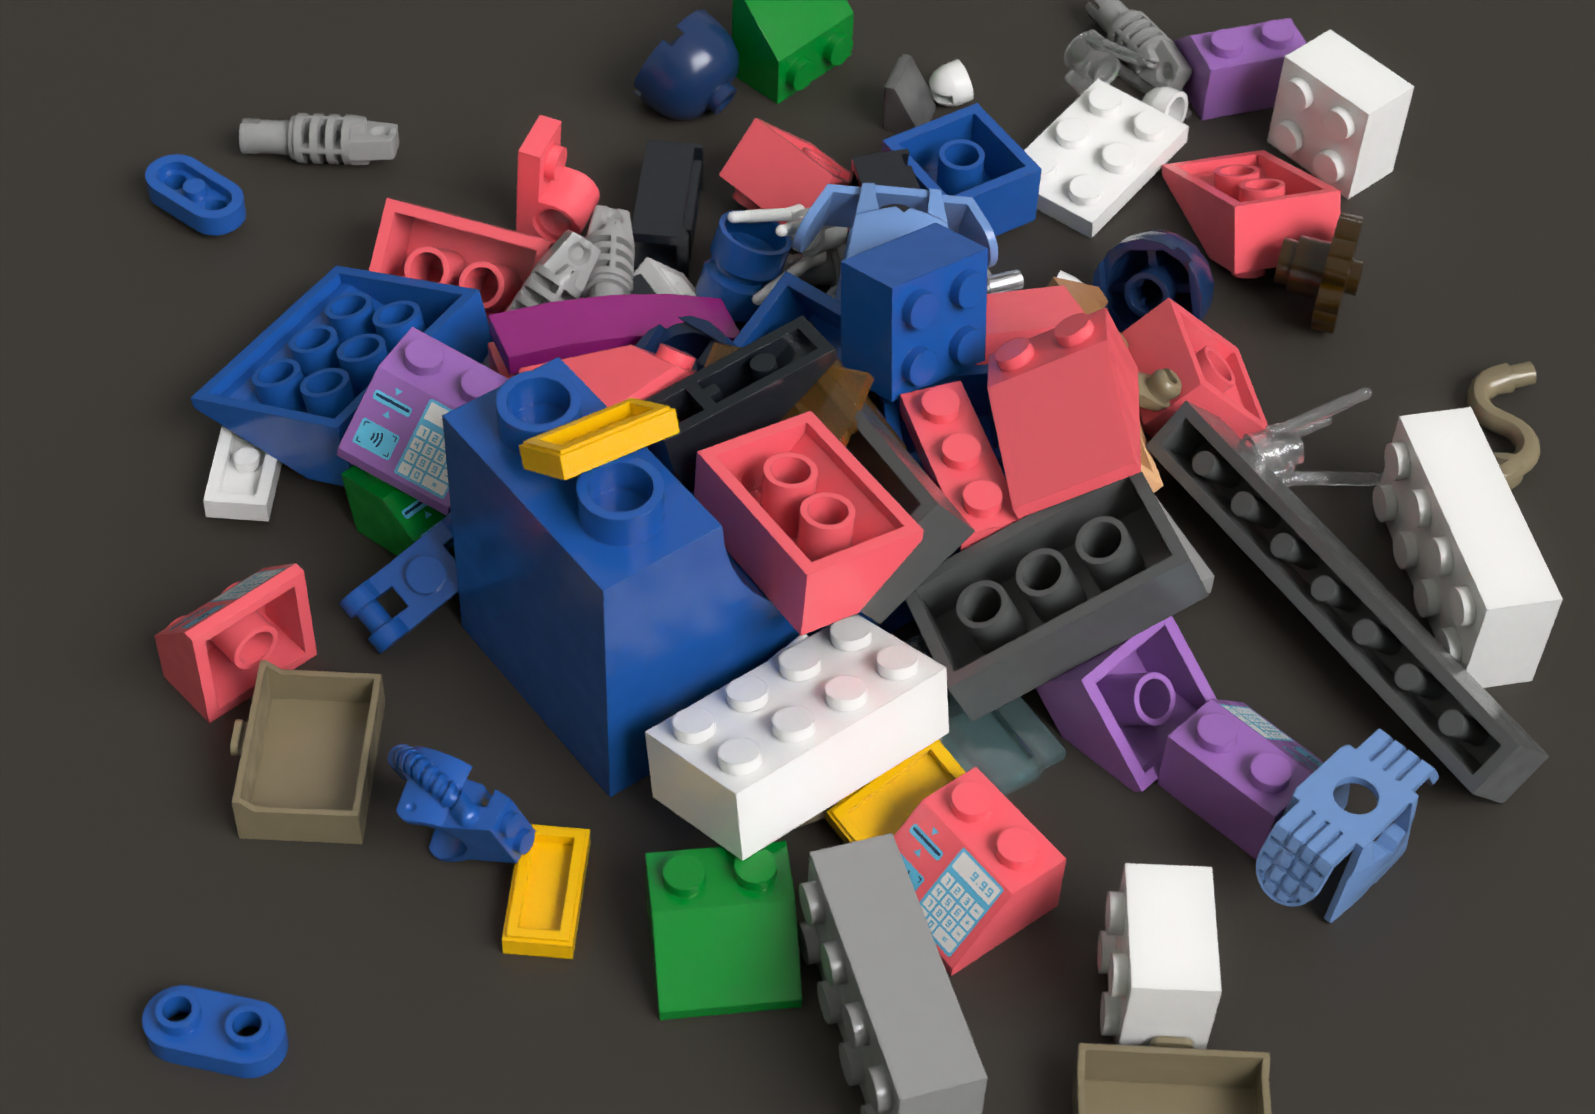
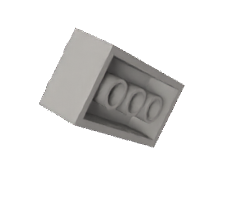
(886, 984)

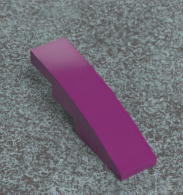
(594, 325)

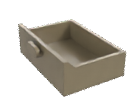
(307, 755)
(1169, 1079)

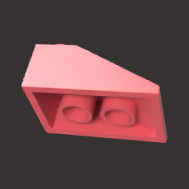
(1248, 206)
(1065, 411)

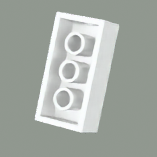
(1466, 546)
(797, 734)

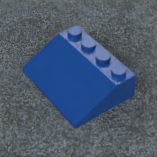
(313, 364)

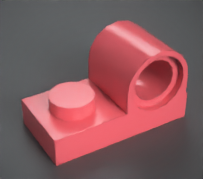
(548, 192)

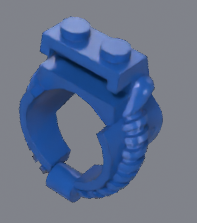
(461, 811)

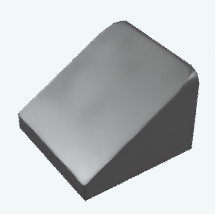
(906, 98)

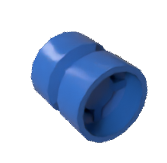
(742, 264)

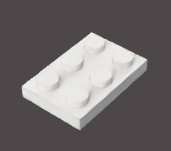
(1101, 156)

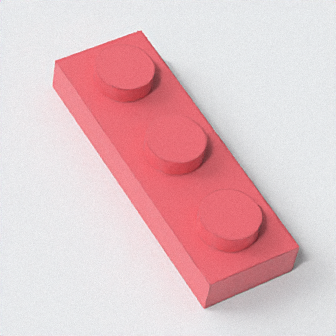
(958, 456)

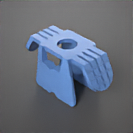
(871, 226)
(1320, 833)

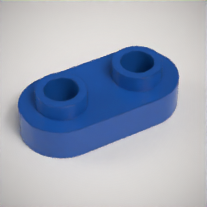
(195, 194)
(210, 1032)

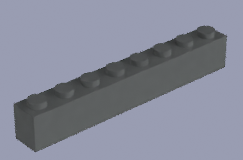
(1348, 605)

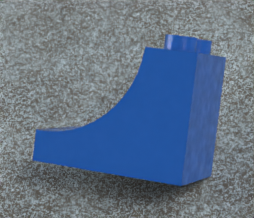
(600, 587)

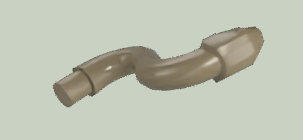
(1498, 381)

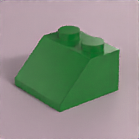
(789, 42)
(722, 931)

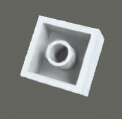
(1339, 113)
(1160, 955)

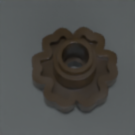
(1323, 270)

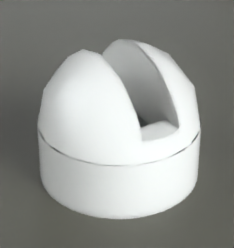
(951, 84)
(1169, 101)

